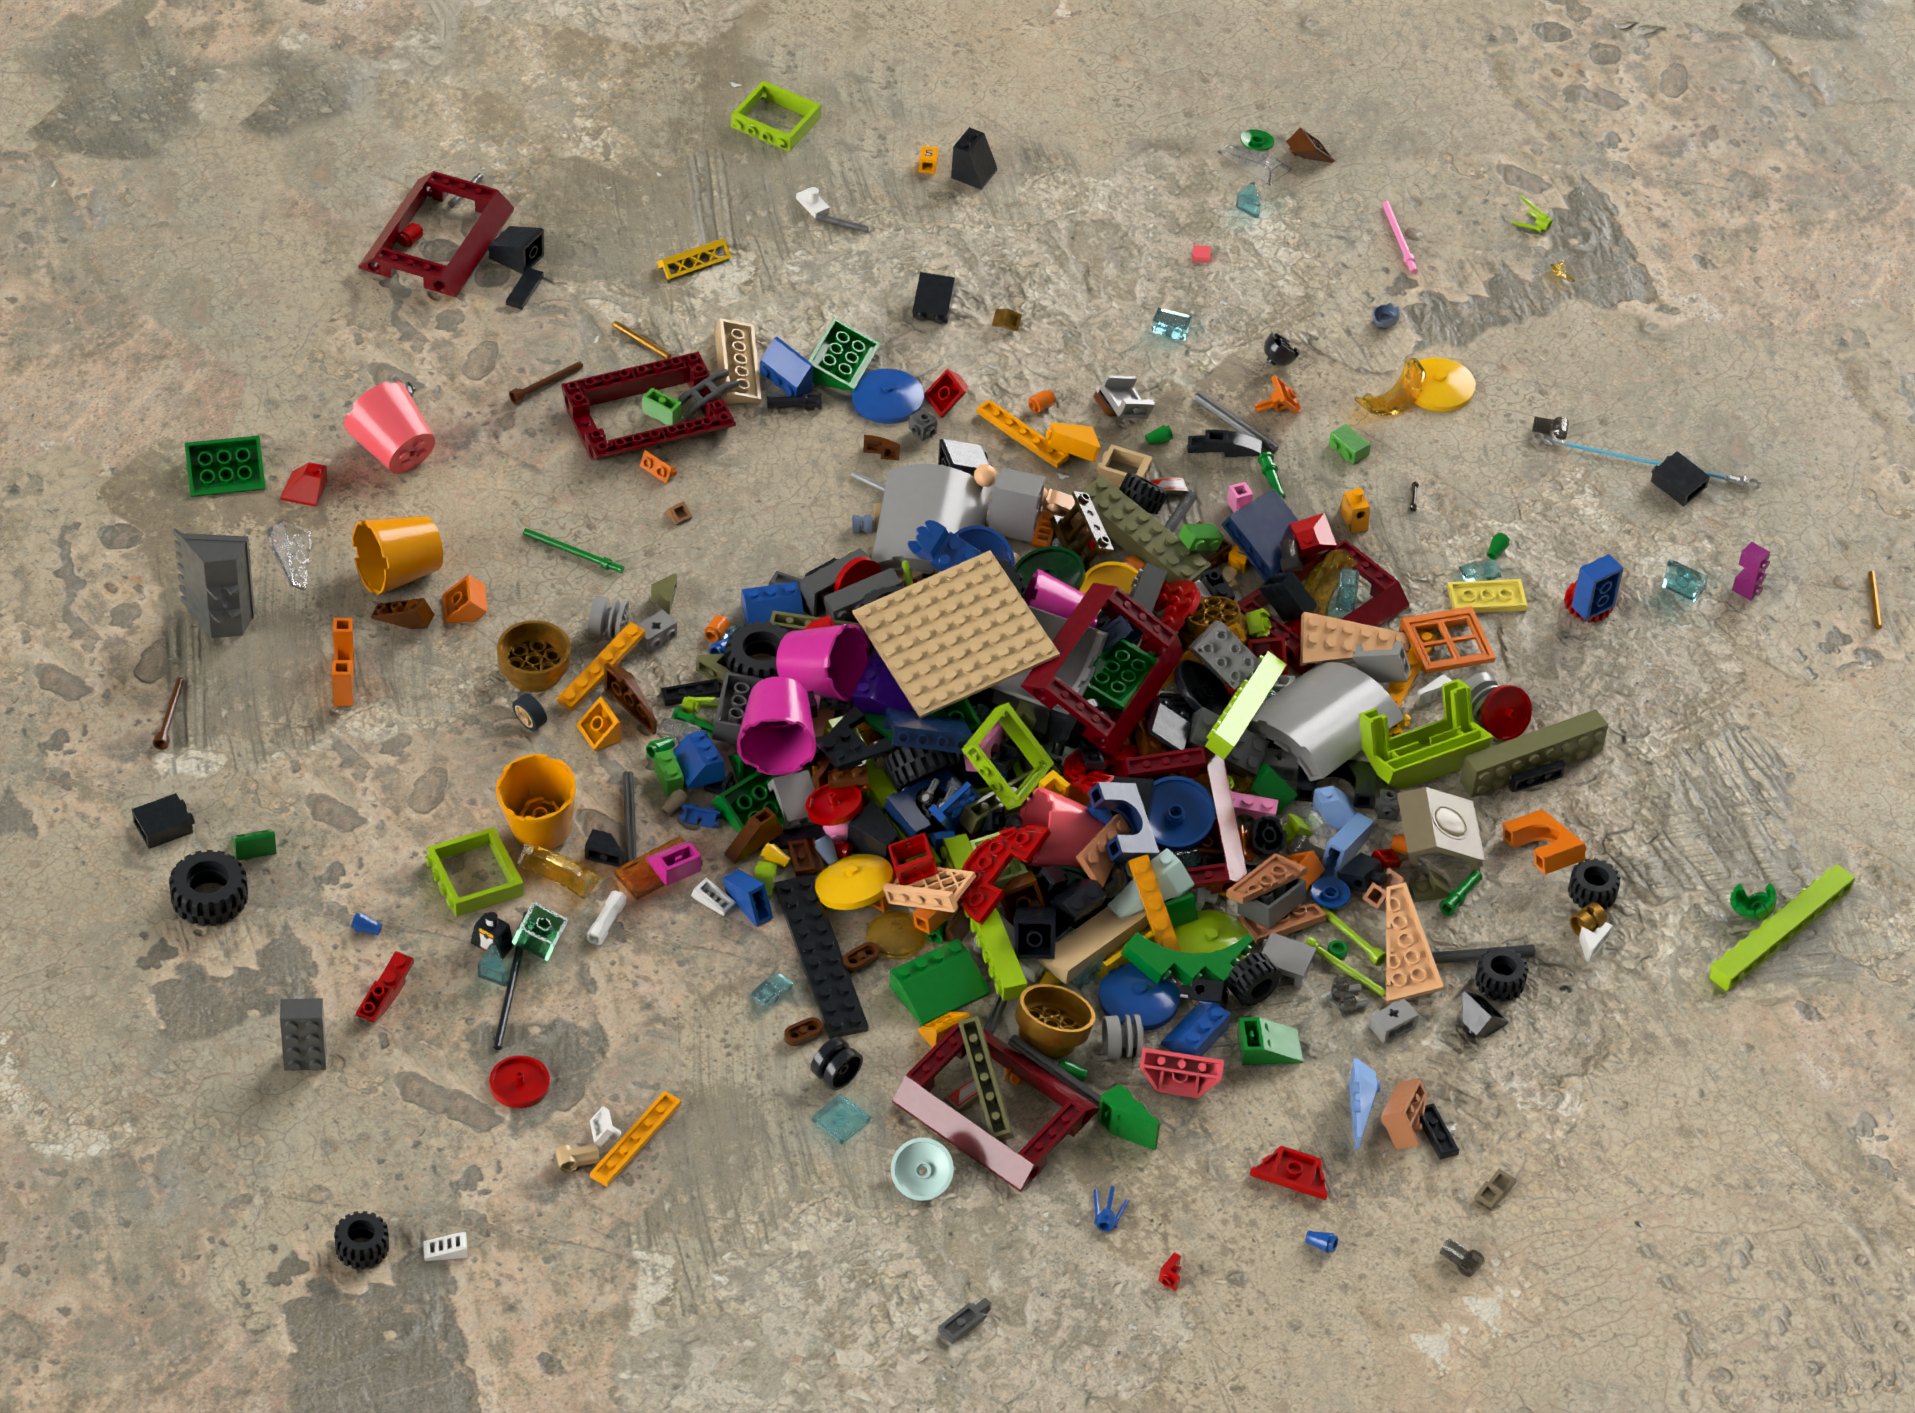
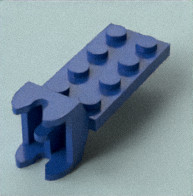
(941, 547)

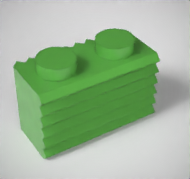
(661, 407)
(1349, 444)
(1201, 537)
(668, 771)

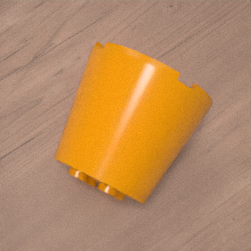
(396, 551)
(537, 799)

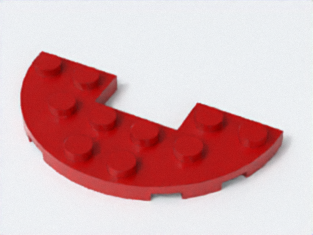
(1179, 600)
(1084, 780)
(990, 861)

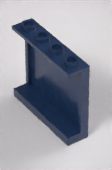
(1260, 529)
(1118, 630)
(929, 732)

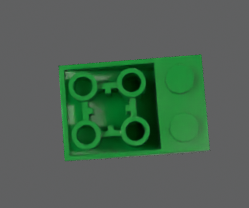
(1267, 1042)
(1128, 1118)

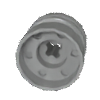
(607, 617)
(1481, 686)
(1122, 1036)

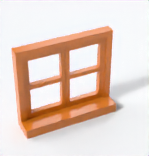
(1442, 621)

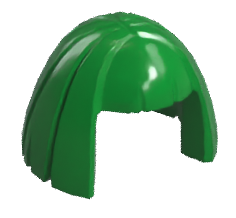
(1754, 907)

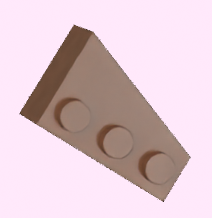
(1404, 1112)

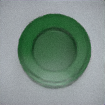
(1338, 949)

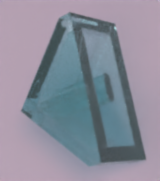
(1249, 201)
(492, 967)

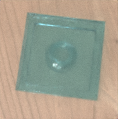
(841, 1118)

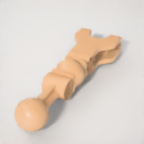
(1052, 501)

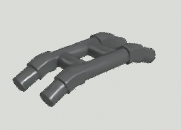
(708, 382)

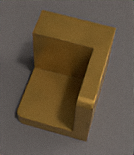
(1007, 318)

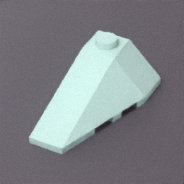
(1171, 878)

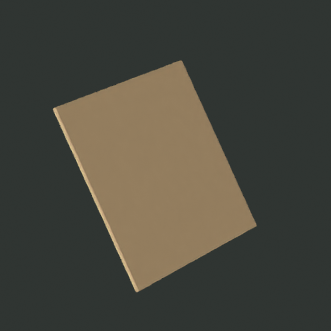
(955, 634)

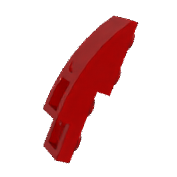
(386, 988)

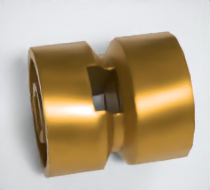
(1589, 917)

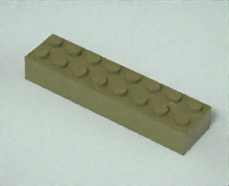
(1143, 534)
(1561, 741)

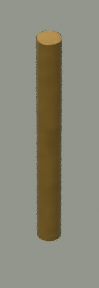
(641, 340)
(1874, 600)

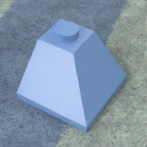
(1334, 806)

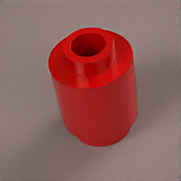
(410, 234)

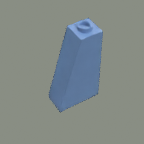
(1346, 844)

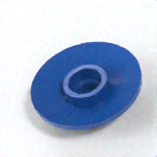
(1330, 892)

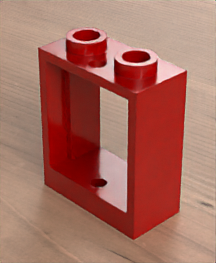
(915, 869)

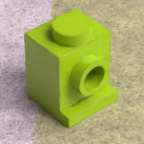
(1258, 623)

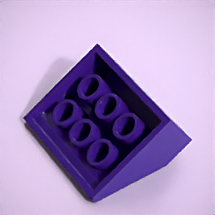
(878, 689)

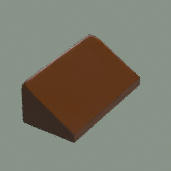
(958, 926)

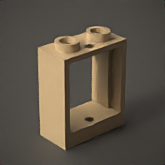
(1124, 456)

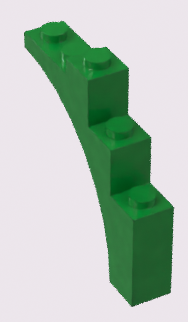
(1161, 962)

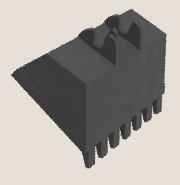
(216, 581)

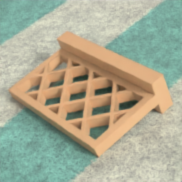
(927, 896)

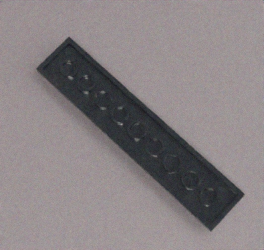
(821, 957)

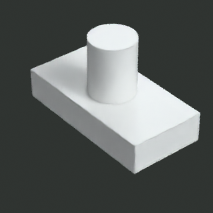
(813, 202)
(1202, 896)
(602, 1127)

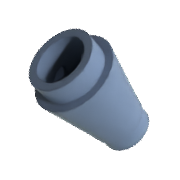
(826, 848)

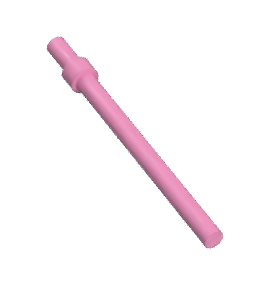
(1408, 257)

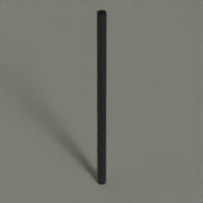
(508, 996)

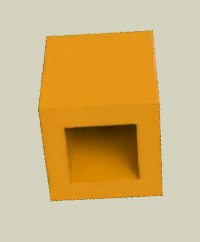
(928, 159)
(1238, 560)

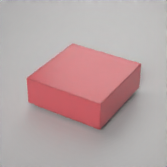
(1201, 253)

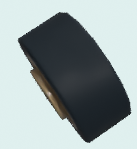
(529, 712)

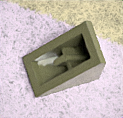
(664, 592)

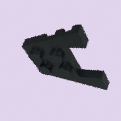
(845, 748)

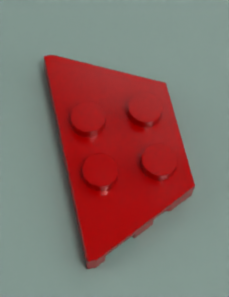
(1293, 1171)

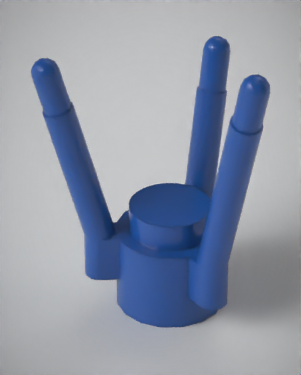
(1106, 1219)

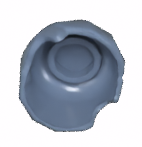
(1386, 315)

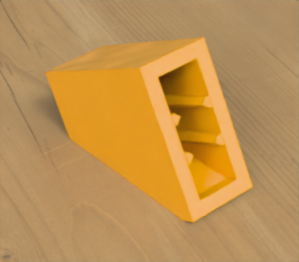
(1074, 439)

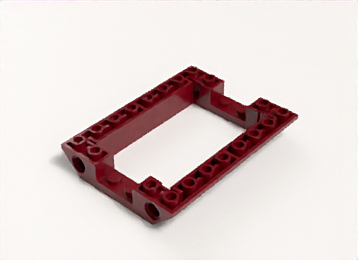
(439, 277)
(634, 381)
(1386, 602)
(1052, 691)
(1198, 762)
(1012, 1167)

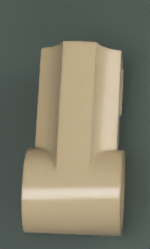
(570, 1158)

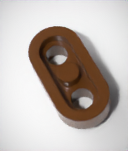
(1103, 403)
(860, 956)
(802, 1032)

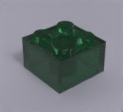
(540, 930)

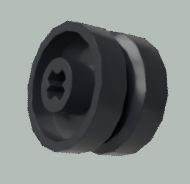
(836, 1063)

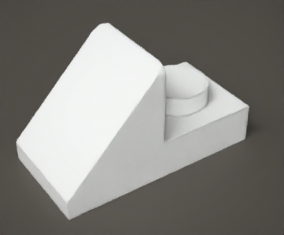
(1593, 942)

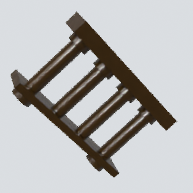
(1068, 535)

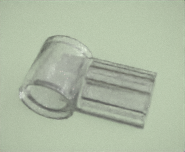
(1320, 828)

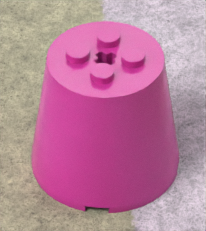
(1053, 595)
(825, 659)
(777, 727)

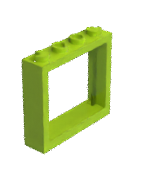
(781, 97)
(1026, 743)
(484, 898)

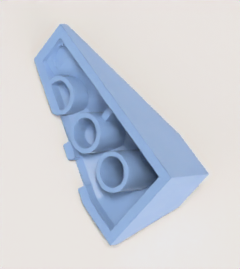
(1362, 1097)

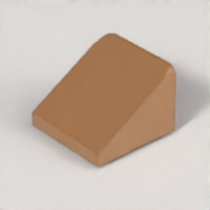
(679, 513)

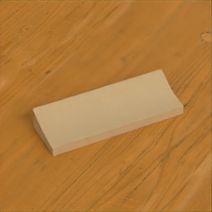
(738, 355)
(1097, 935)

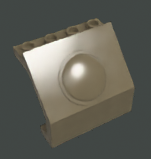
(1440, 824)

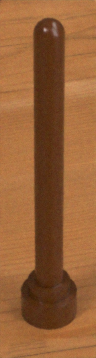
(517, 395)
(162, 739)

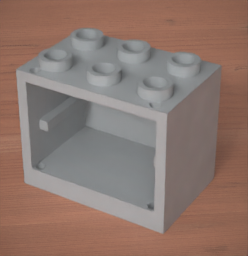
(1015, 504)
(1224, 655)

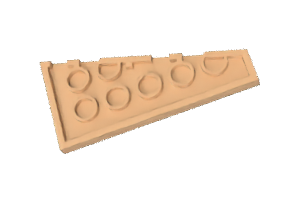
(1337, 639)
(1408, 956)

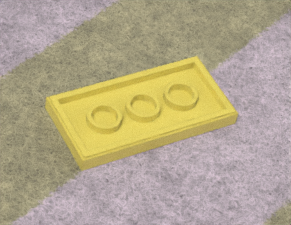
(1488, 595)

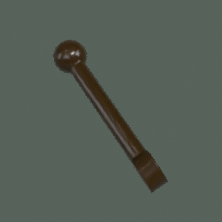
(1413, 507)

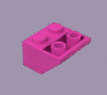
(676, 862)

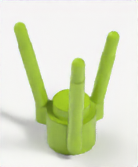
(1543, 221)
(693, 704)

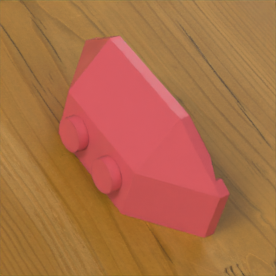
(1180, 1073)

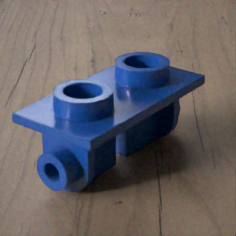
(693, 813)

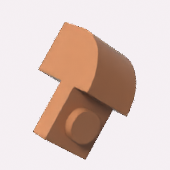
(1377, 893)

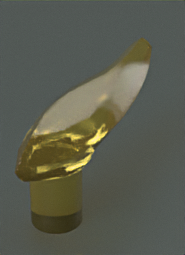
(1557, 269)

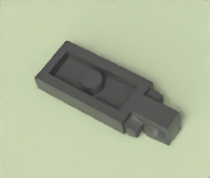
(964, 1320)

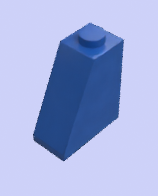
(749, 896)

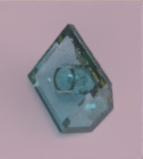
(1684, 580)

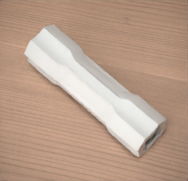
(600, 928)

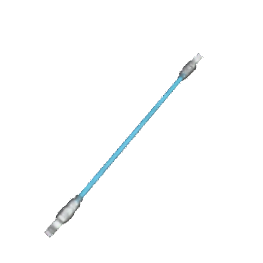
(1549, 440)

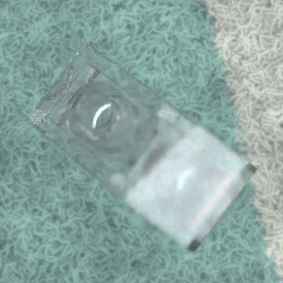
(676, 729)

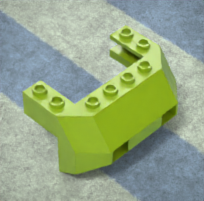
(1427, 750)

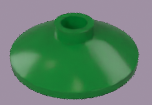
(1257, 140)

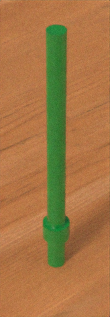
(605, 563)

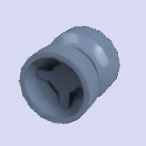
(866, 523)

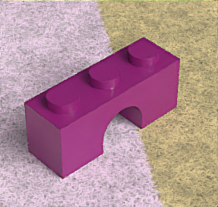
(1750, 579)

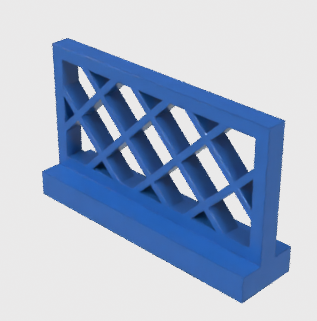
(957, 802)

